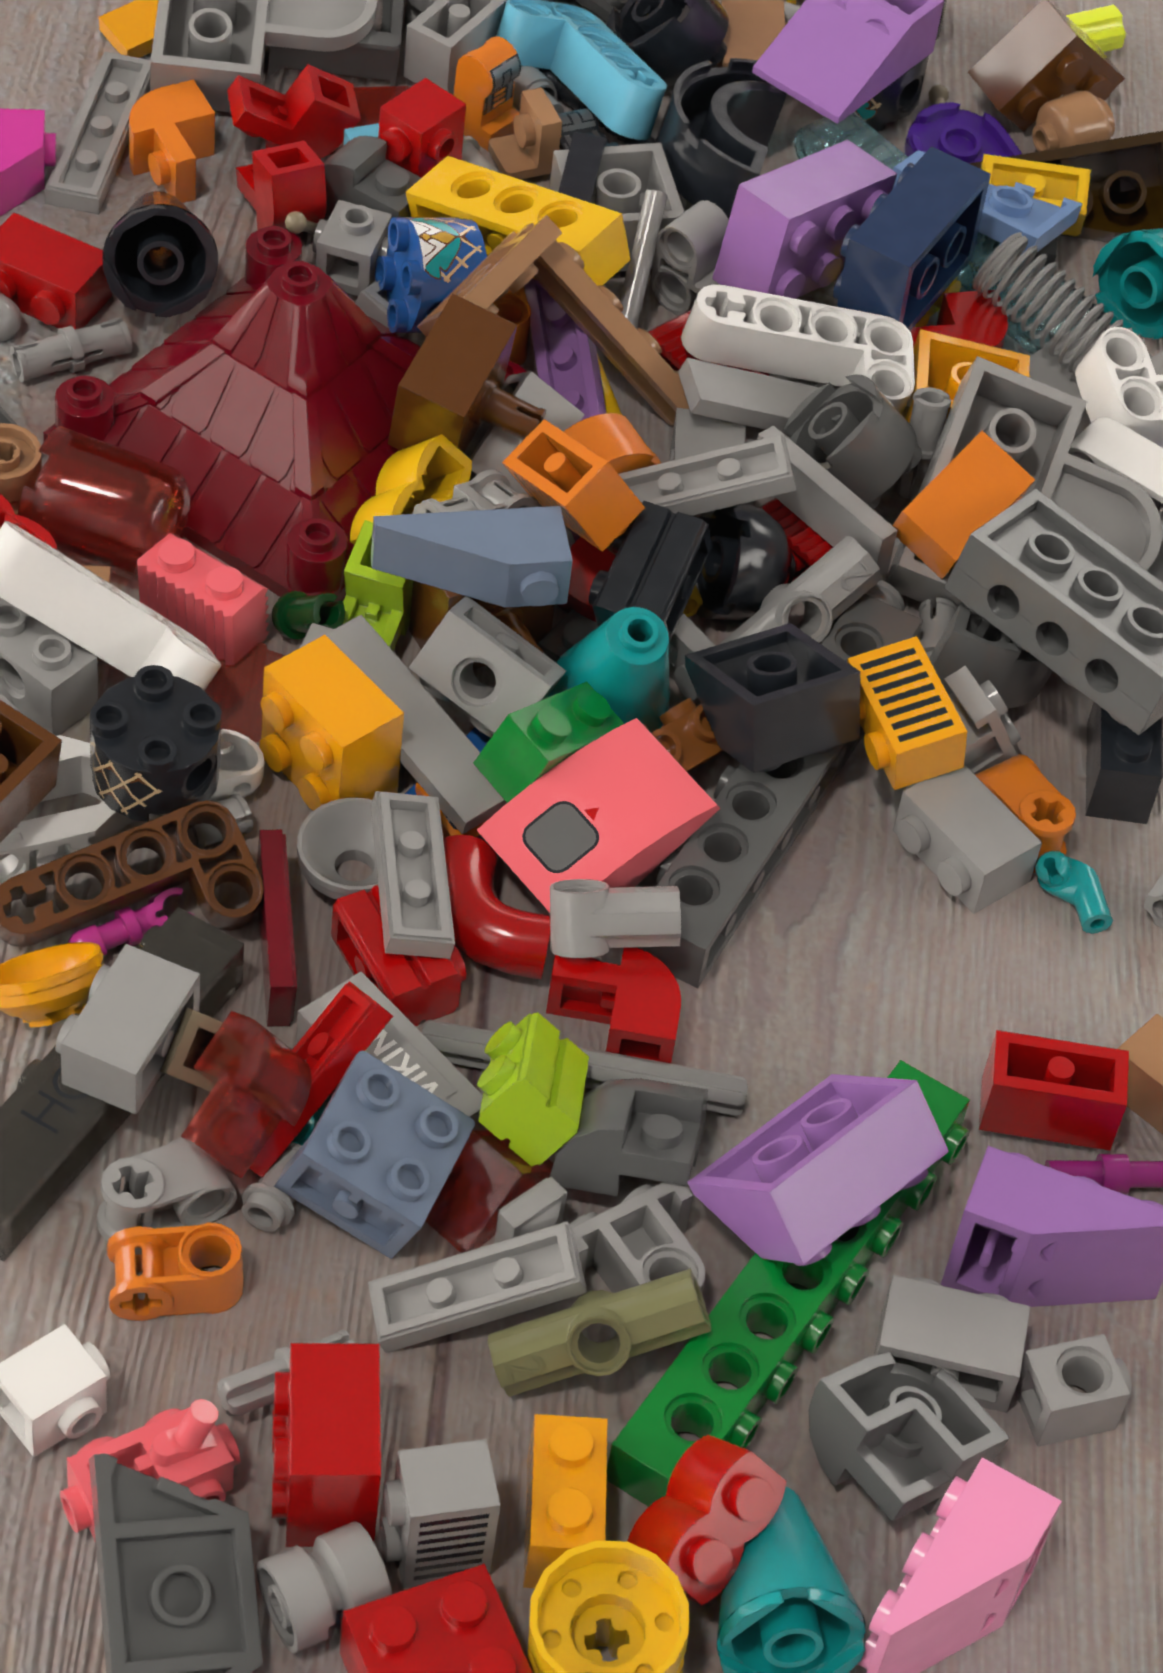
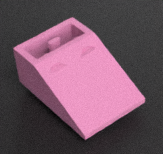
(963, 1573)

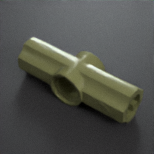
(557, 1349)

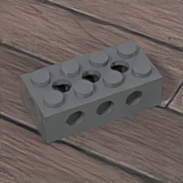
(1058, 583)

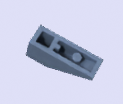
(484, 554)

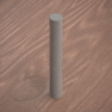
(642, 254)

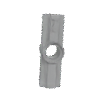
(824, 589)

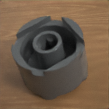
(856, 436)

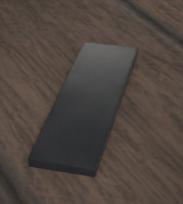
(582, 166)

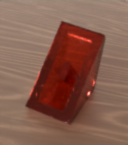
(478, 1186)

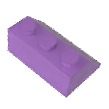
(822, 1166)

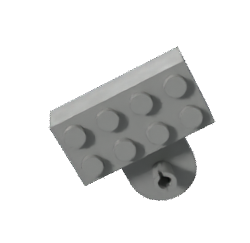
(229, 37)
(1036, 430)

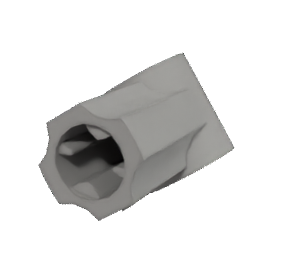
(593, 918)

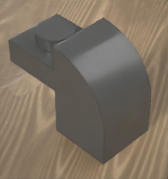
(366, 178)

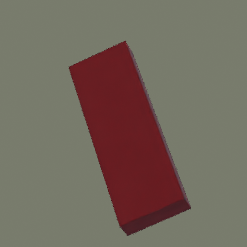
(276, 929)

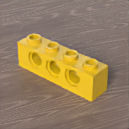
(508, 204)

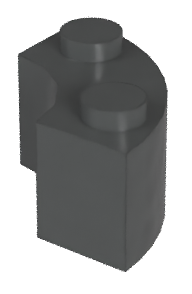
(988, 656)

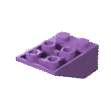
(848, 50)
(1054, 1237)

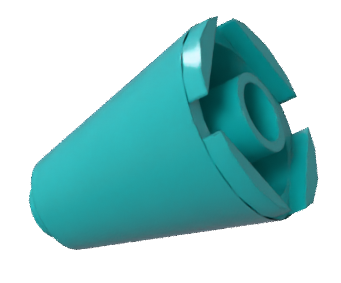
(1132, 280)
(625, 664)
(789, 1603)

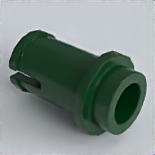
(297, 611)

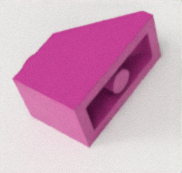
(23, 155)

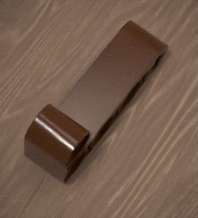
(125, 887)

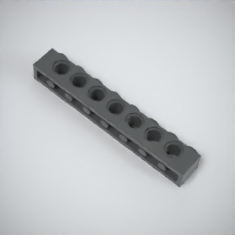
(761, 816)

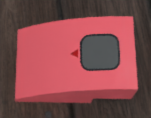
(600, 814)

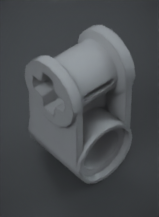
(167, 1186)

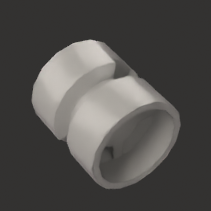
(312, 1589)

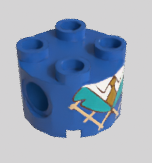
(425, 265)

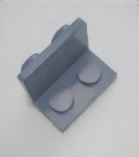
(377, 1155)

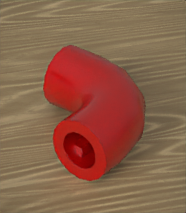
(484, 925)

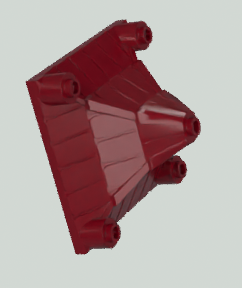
(269, 414)

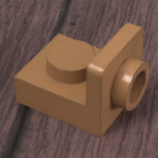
(534, 138)

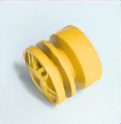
(610, 1599)

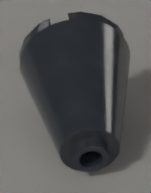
(160, 256)

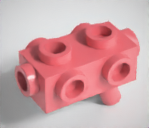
(170, 1445)

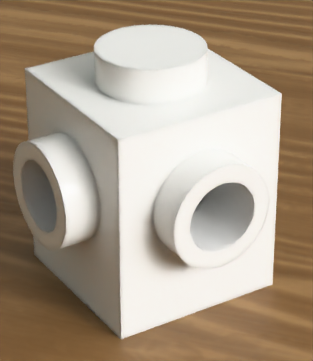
(53, 1390)

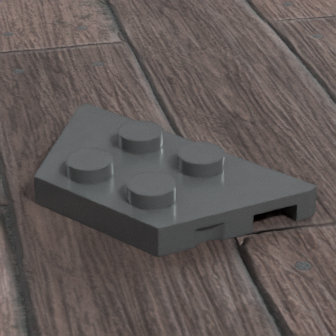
(172, 1576)

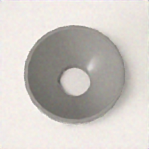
(335, 835)

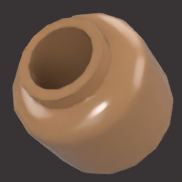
(1073, 121)

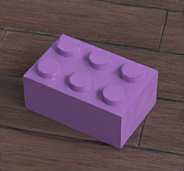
(794, 219)

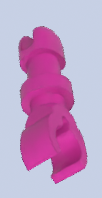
(128, 924)

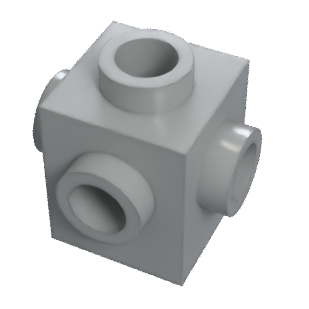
(351, 244)

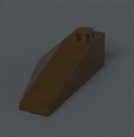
(1123, 182)

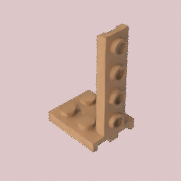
(592, 307)

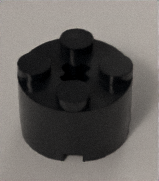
(672, 33)

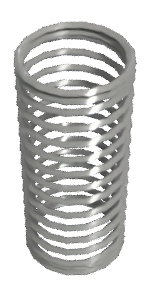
(1005, 261)

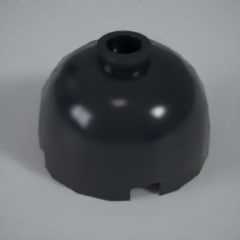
(744, 564)

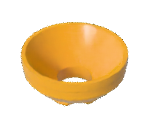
(49, 982)

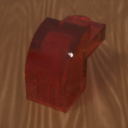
(254, 1090)

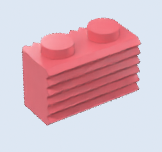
(204, 597)

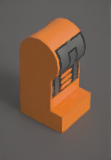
(487, 87)

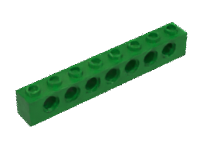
(767, 1303)

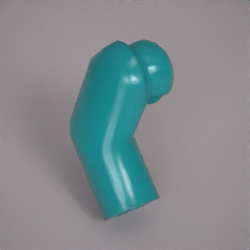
(1077, 885)

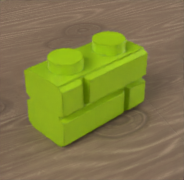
(532, 1087)

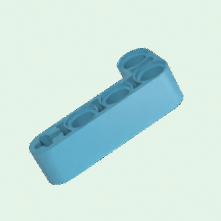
(588, 61)

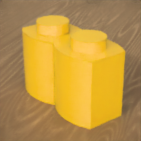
(414, 476)

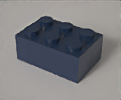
(913, 239)

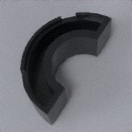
(718, 130)

